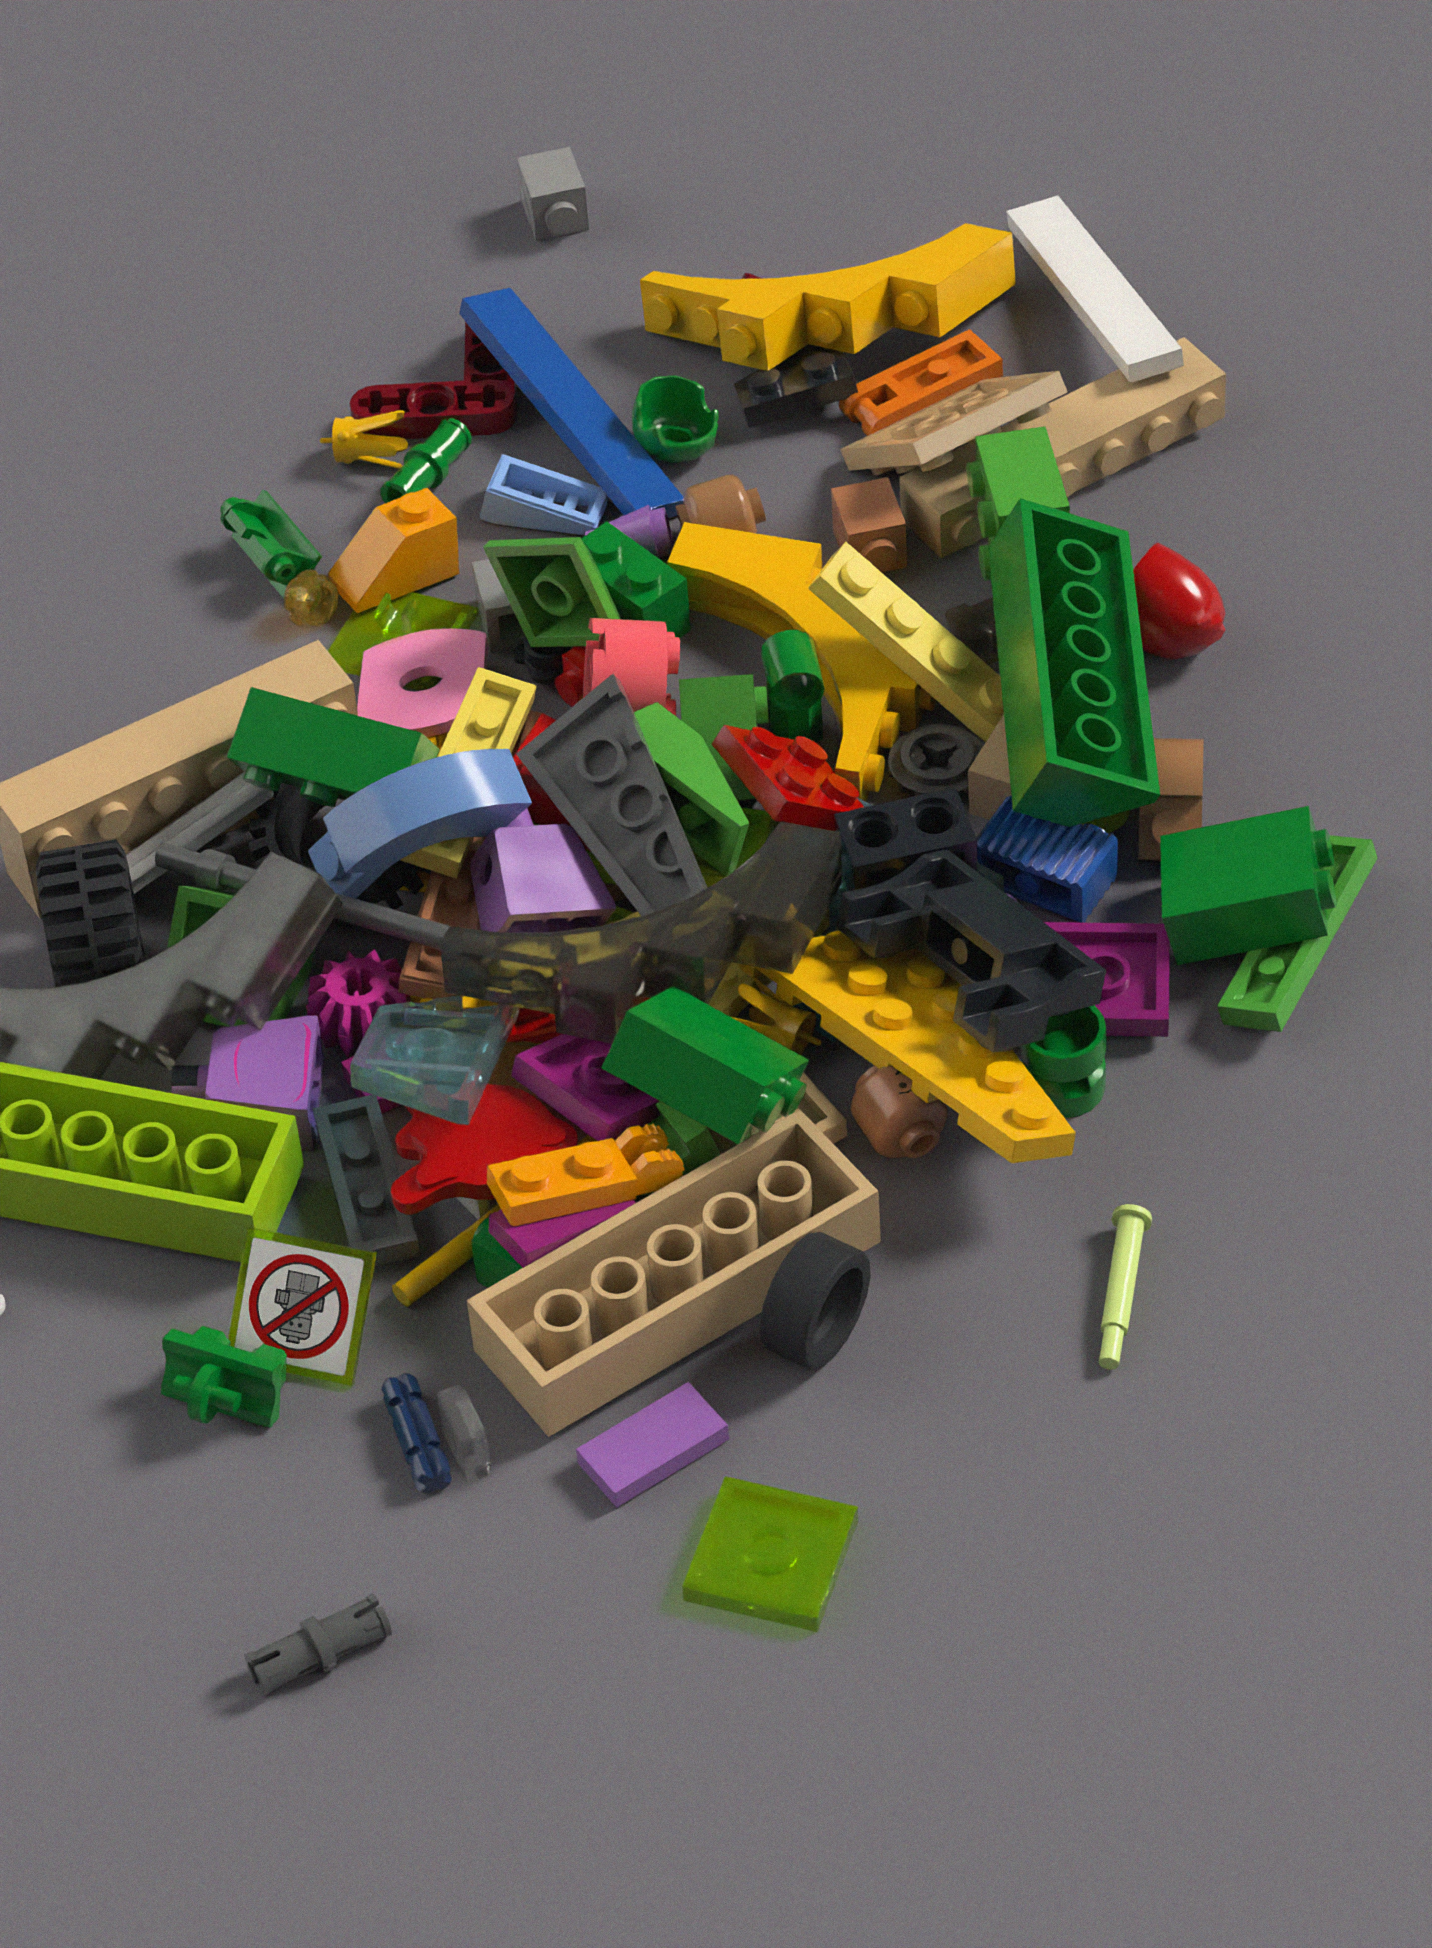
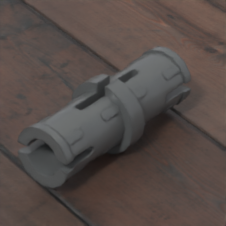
(318, 1644)

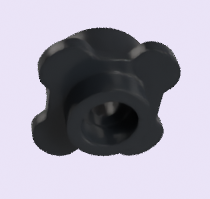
(543, 662)

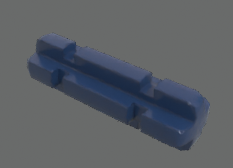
(416, 1433)

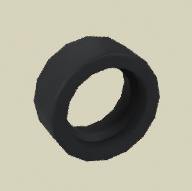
(815, 1300)

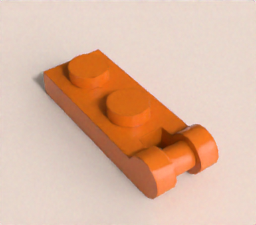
(921, 381)

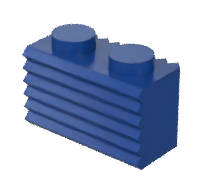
(1049, 862)

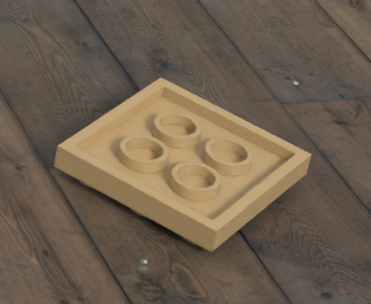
(932, 433)

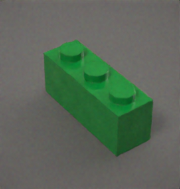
(319, 748)

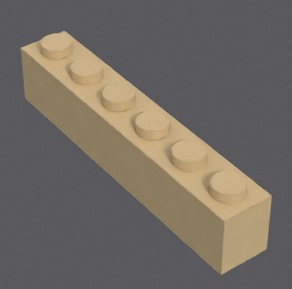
(1091, 437)

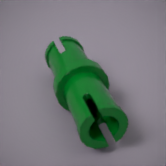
(428, 463)

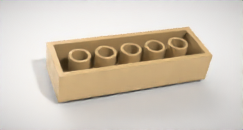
(151, 769)
(667, 1272)

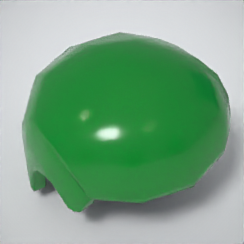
(673, 419)

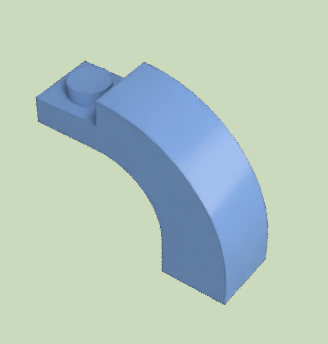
(414, 809)

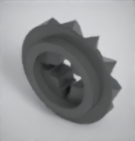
(937, 745)

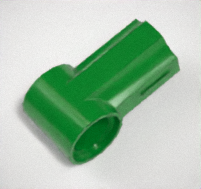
(793, 685)

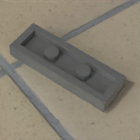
(362, 1178)

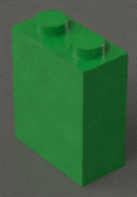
(1246, 885)
(706, 1065)

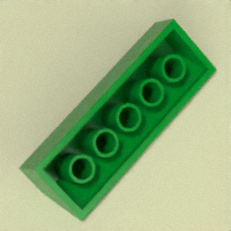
(1071, 667)

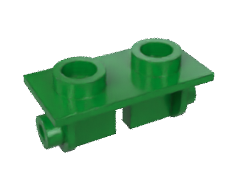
(269, 538)

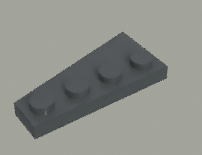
(614, 798)

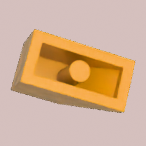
(398, 551)

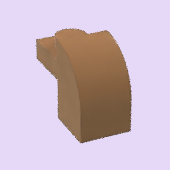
(1180, 794)

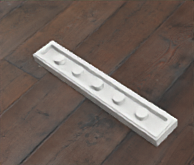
(1095, 289)

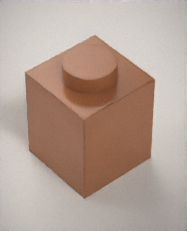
(871, 522)

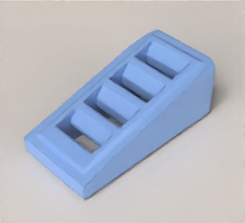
(526, 494)

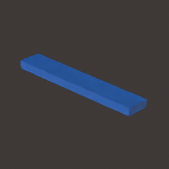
(569, 403)

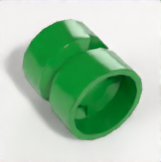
(1070, 1061)

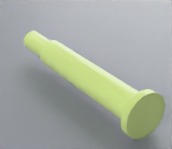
(1130, 1224)

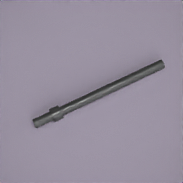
(221, 872)

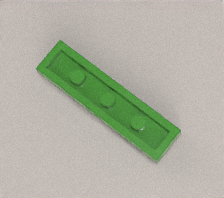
(1276, 976)

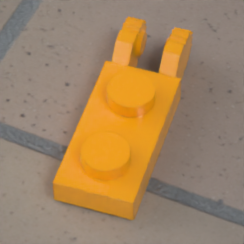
(584, 1175)

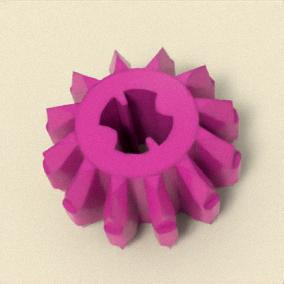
(350, 995)

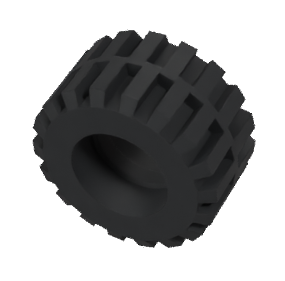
(88, 912)

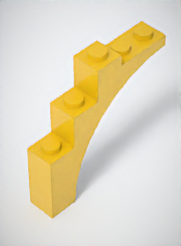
(840, 309)
(764, 588)

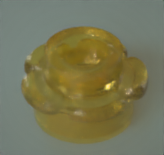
(310, 599)

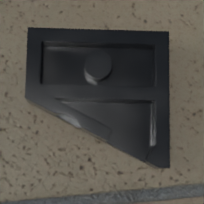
(797, 384)

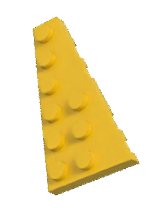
(903, 1017)

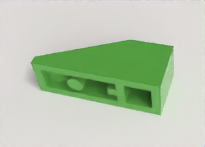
(696, 788)

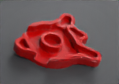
(456, 1156)

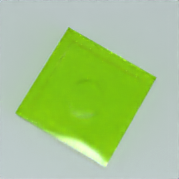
(770, 1554)

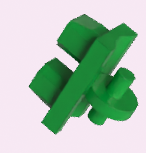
(223, 1378)

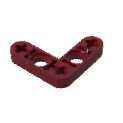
(474, 393)

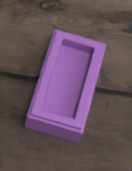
(652, 1444)

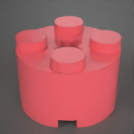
(637, 655)

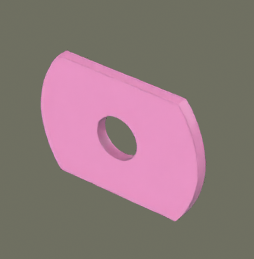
(396, 662)

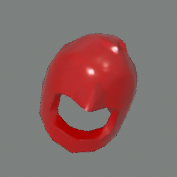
(1176, 605)

